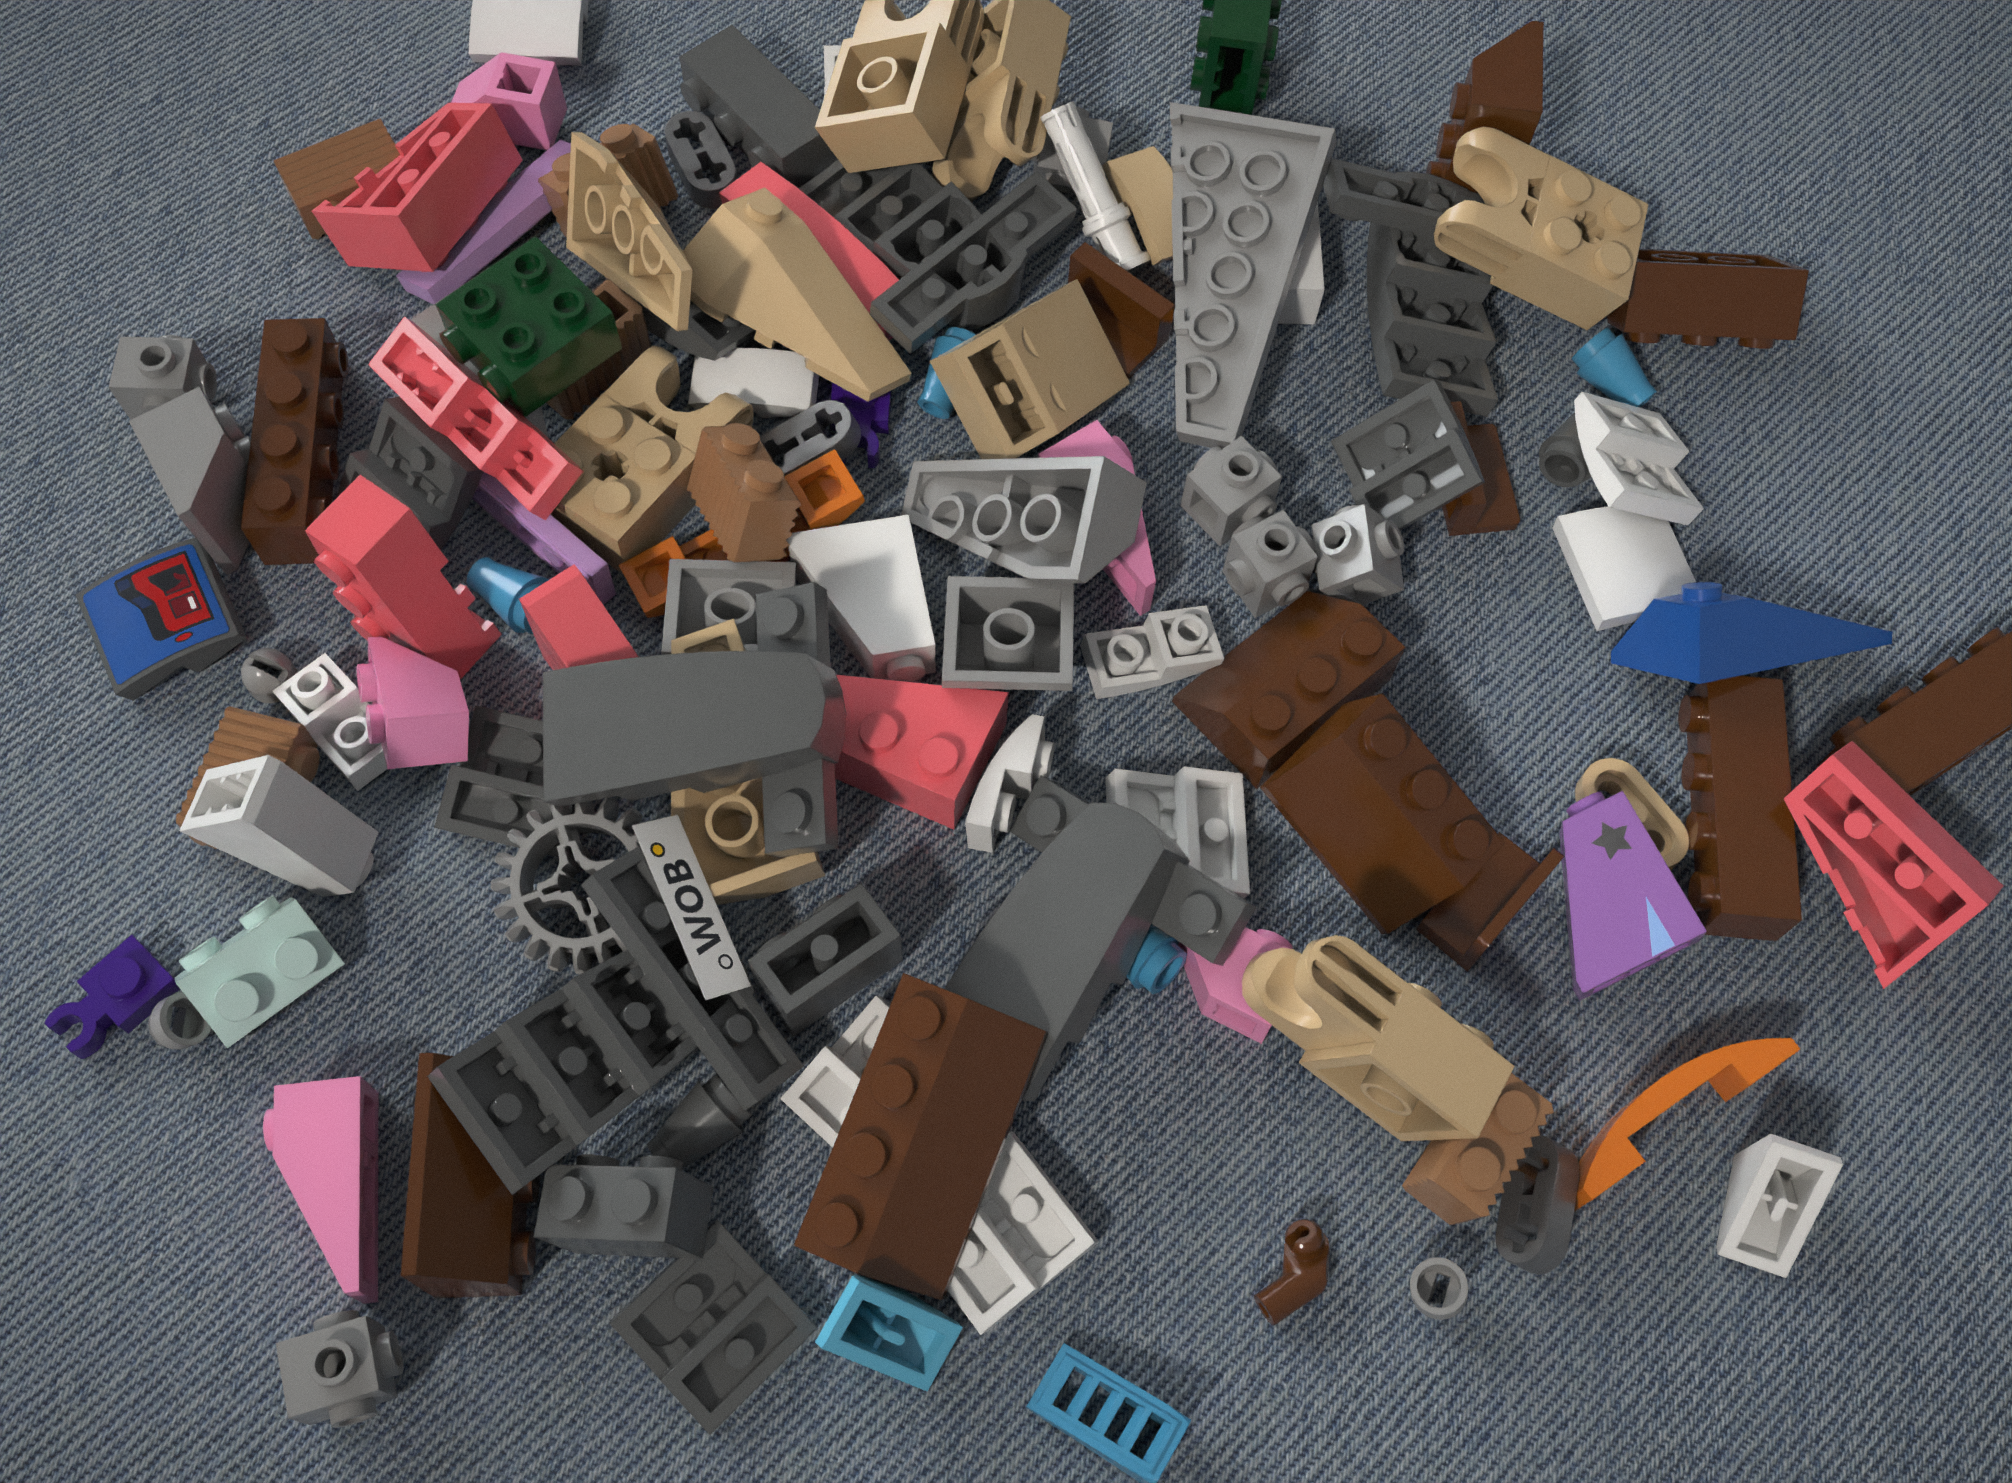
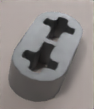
(692, 162)
(805, 438)
(1538, 1205)

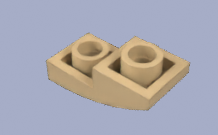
(1146, 186)

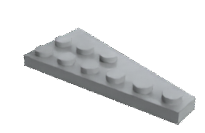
(1237, 236)

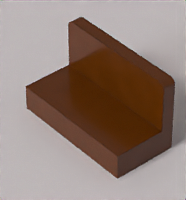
(1128, 310)
(1493, 503)
(1481, 910)

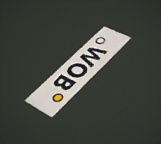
(691, 907)

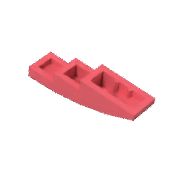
(856, 263)
(482, 427)

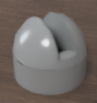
(260, 683)
(188, 1027)
(1423, 1287)

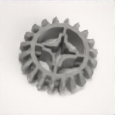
(556, 890)

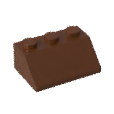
(1498, 93)
(1712, 298)
(1289, 681)
(1382, 813)
(460, 1219)

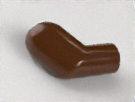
(1303, 1272)

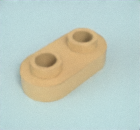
(1656, 816)

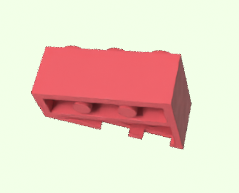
(426, 195)
(393, 578)
(918, 742)
(1888, 859)

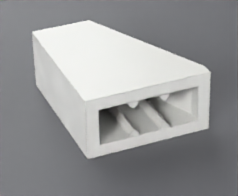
(871, 593)
(281, 825)

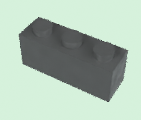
(754, 106)

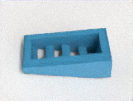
(1146, 1406)

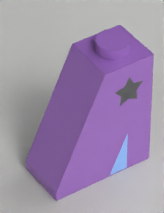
(1618, 895)

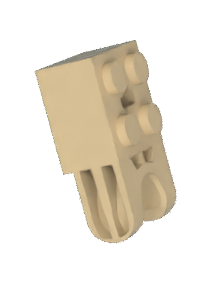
(900, 84)
(1006, 93)
(1542, 228)
(637, 459)
(1379, 1039)

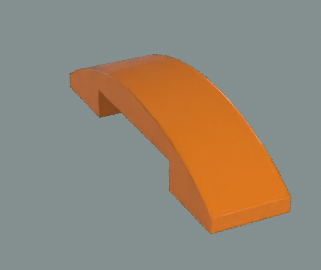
(826, 500)
(1726, 1069)

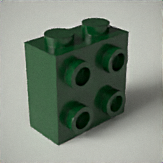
(1234, 48)
(528, 327)

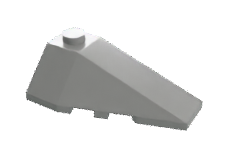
(1030, 514)

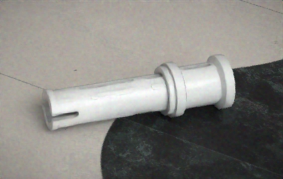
(1105, 218)

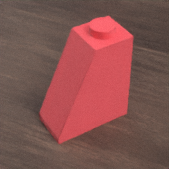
(573, 623)

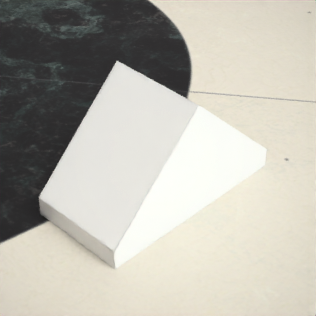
(1774, 1202)

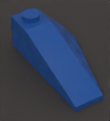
(1724, 636)

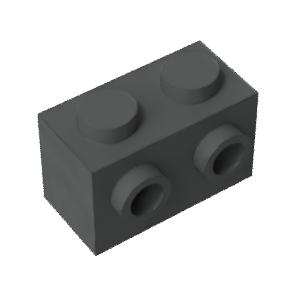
(826, 959)
(624, 1208)

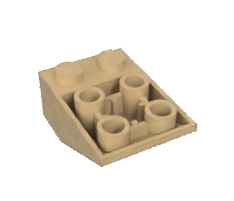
(1031, 374)

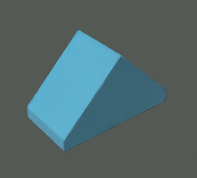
(889, 1331)

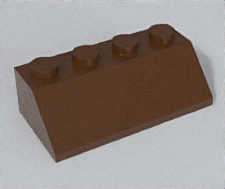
(921, 1139)

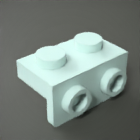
(257, 969)

